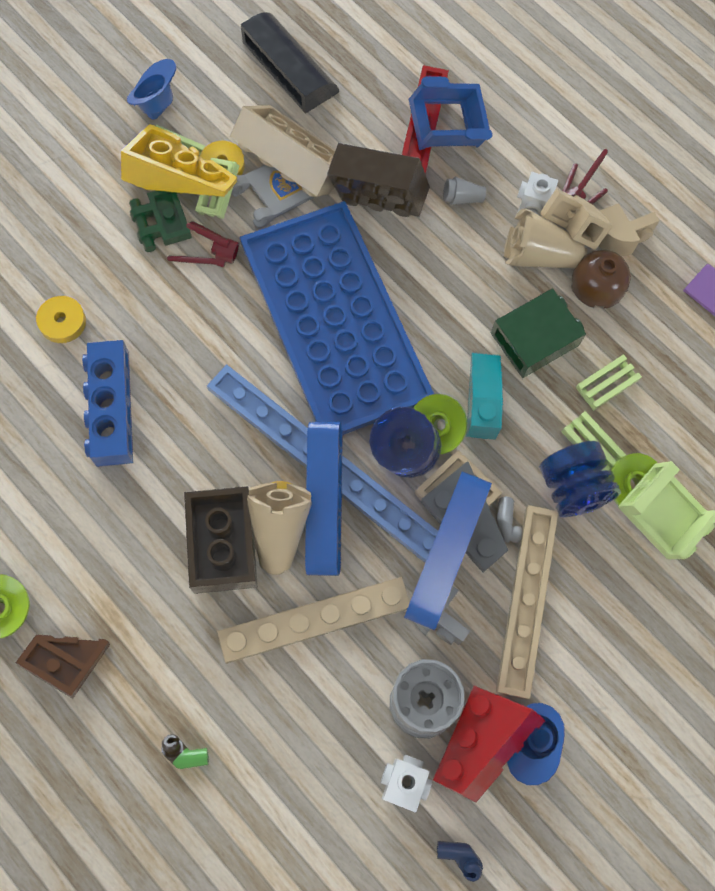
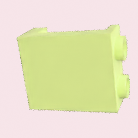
(667, 512)

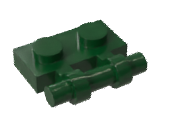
(168, 215)

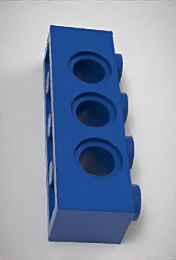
(118, 446)

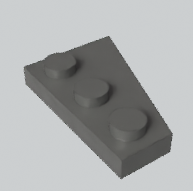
(486, 541)

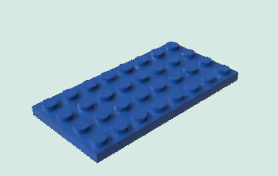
(335, 318)

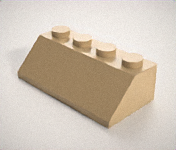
(286, 147)

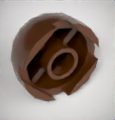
(601, 279)

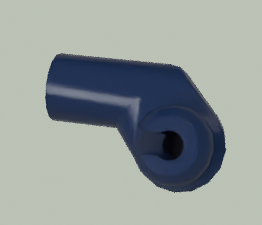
(463, 856)

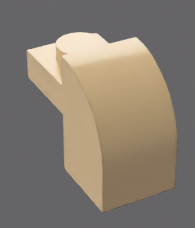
(578, 216)
(626, 234)

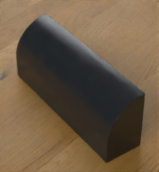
(287, 61)

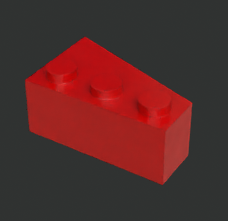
(484, 742)

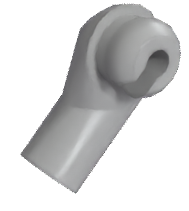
(505, 520)

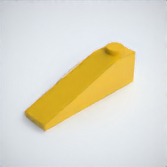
(163, 163)

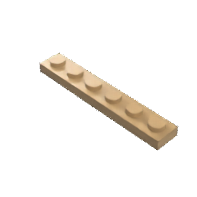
(527, 603)
(313, 620)

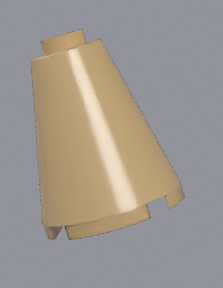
(541, 244)
(277, 523)

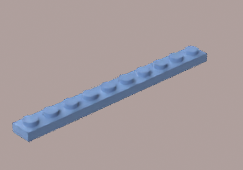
(357, 486)

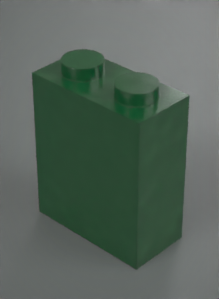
(538, 332)

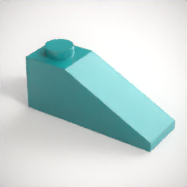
(485, 397)

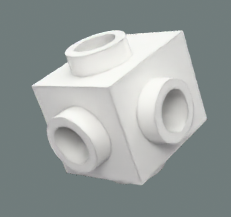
(536, 192)
(396, 793)

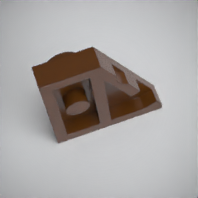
(62, 661)

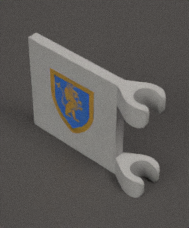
(274, 192)

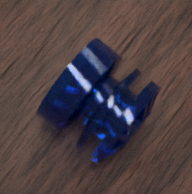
(401, 426)
(579, 479)

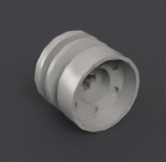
(430, 680)

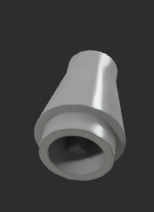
(463, 192)

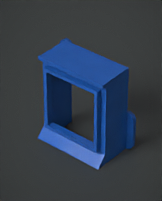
(440, 91)

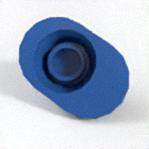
(153, 89)
(541, 750)

